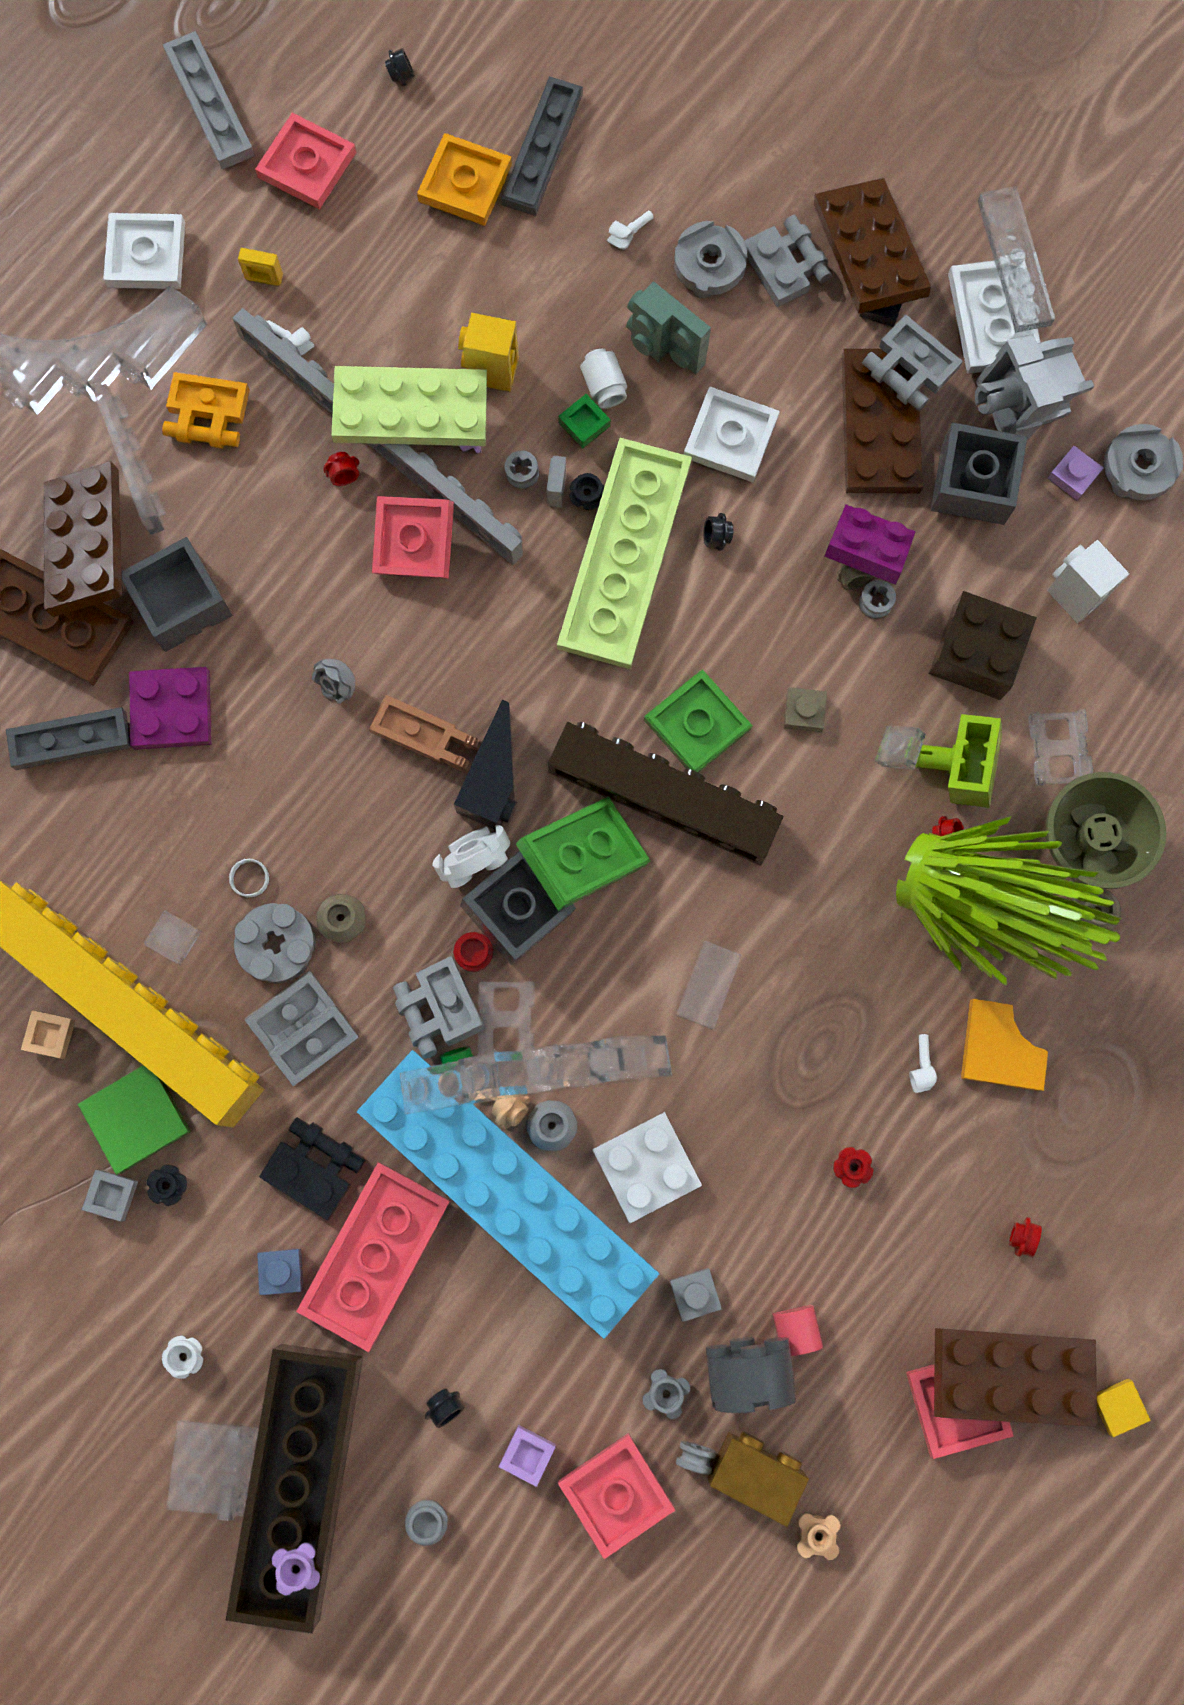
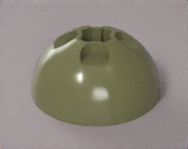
(1118, 815)

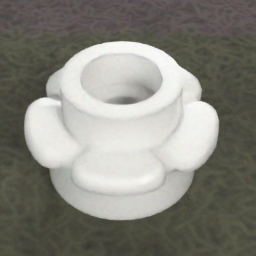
(172, 1361)

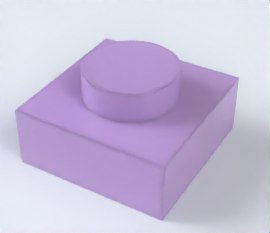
(1075, 473)
(527, 1455)

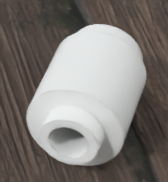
(604, 378)

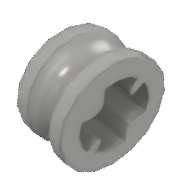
(518, 480)
(865, 599)
(696, 1457)

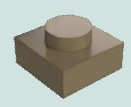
(805, 709)

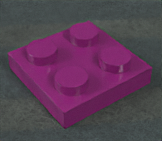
(870, 544)
(170, 708)

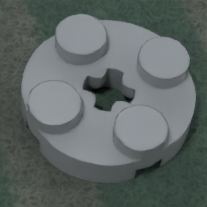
(707, 278)
(1140, 483)
(253, 934)

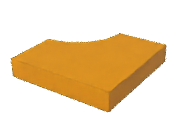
(998, 1051)

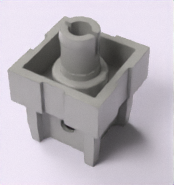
(1030, 384)

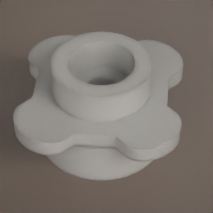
(672, 1405)

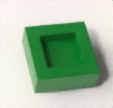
(584, 421)

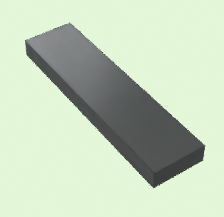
(542, 146)

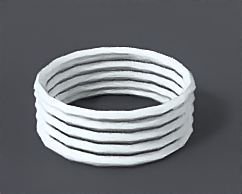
(235, 867)

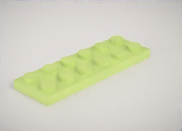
(624, 553)

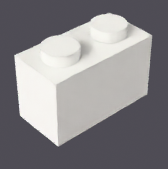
(1086, 580)

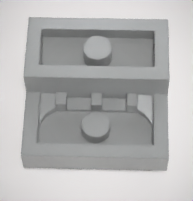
(301, 1028)

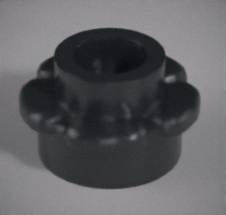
(399, 66)
(586, 482)
(717, 531)
(177, 1187)
(444, 1407)

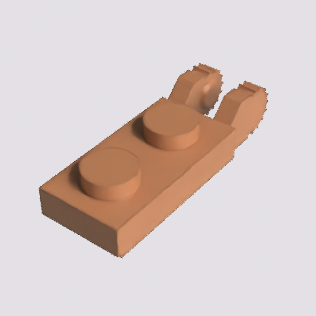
(422, 733)

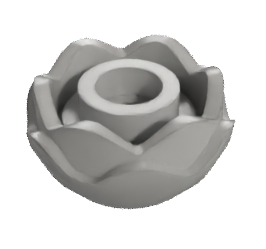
(335, 679)
(554, 1112)

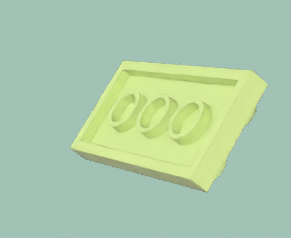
(409, 406)

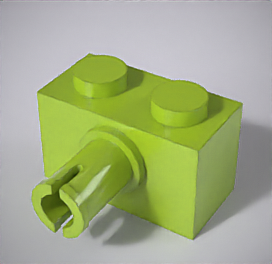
(970, 761)

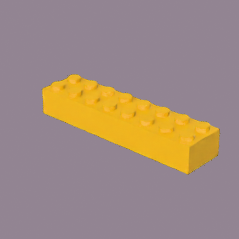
(125, 1010)

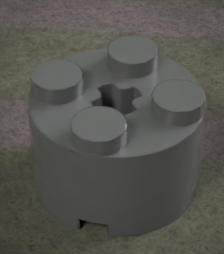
(750, 1375)

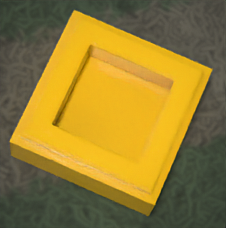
(260, 266)
(1121, 1408)

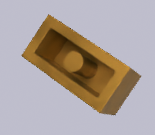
(758, 1478)

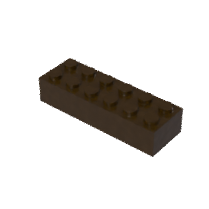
(294, 1483)

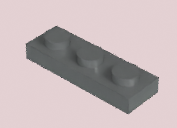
(68, 738)

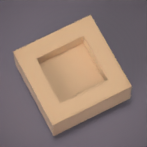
(48, 1034)

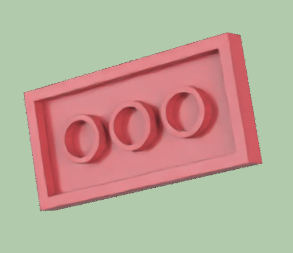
(373, 1257)

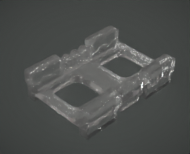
(1073, 747)
(518, 1019)

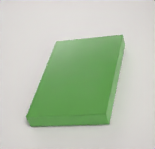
(582, 853)

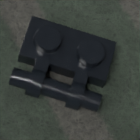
(305, 1179)

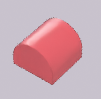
(800, 1327)

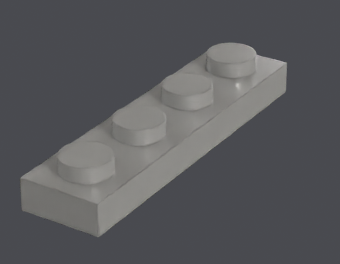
(208, 100)

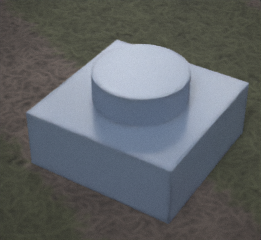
(280, 1271)

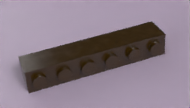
(664, 792)

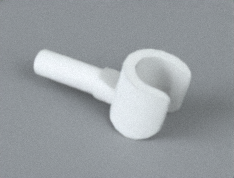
(622, 235)
(300, 338)
(926, 1077)

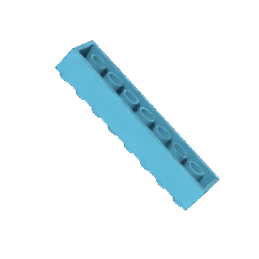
(515, 1202)

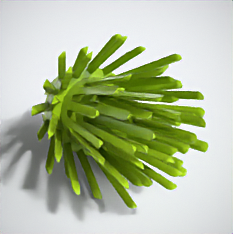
(1002, 900)

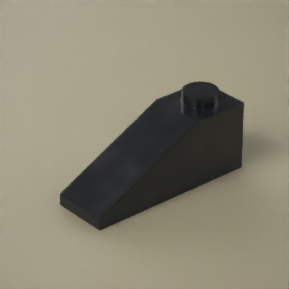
(489, 784)

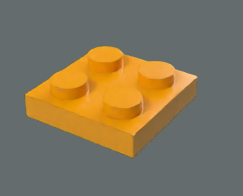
(464, 179)

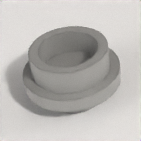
(426, 1522)

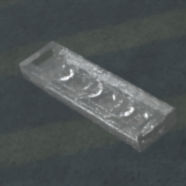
(1016, 259)
(135, 471)

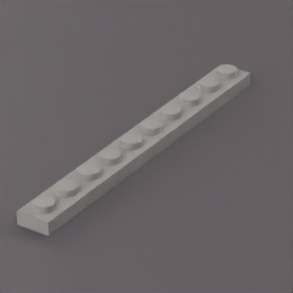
(417, 467)

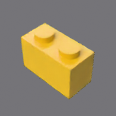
(490, 346)

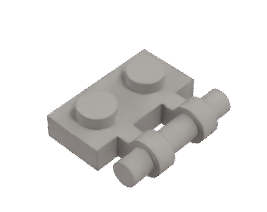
(776, 266)
(917, 353)
(449, 1001)

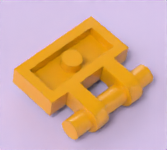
(208, 399)

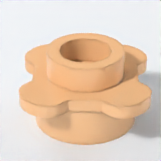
(510, 1111)
(811, 1525)

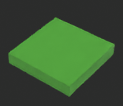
(698, 722)
(133, 1119)

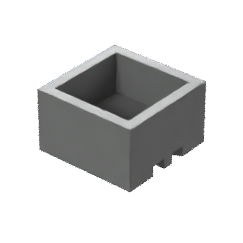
(175, 594)

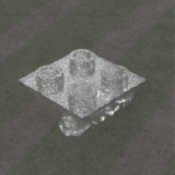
(211, 1468)

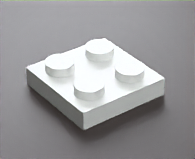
(144, 250)
(731, 434)
(647, 1167)

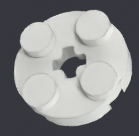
(471, 854)

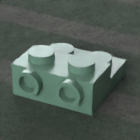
(667, 326)

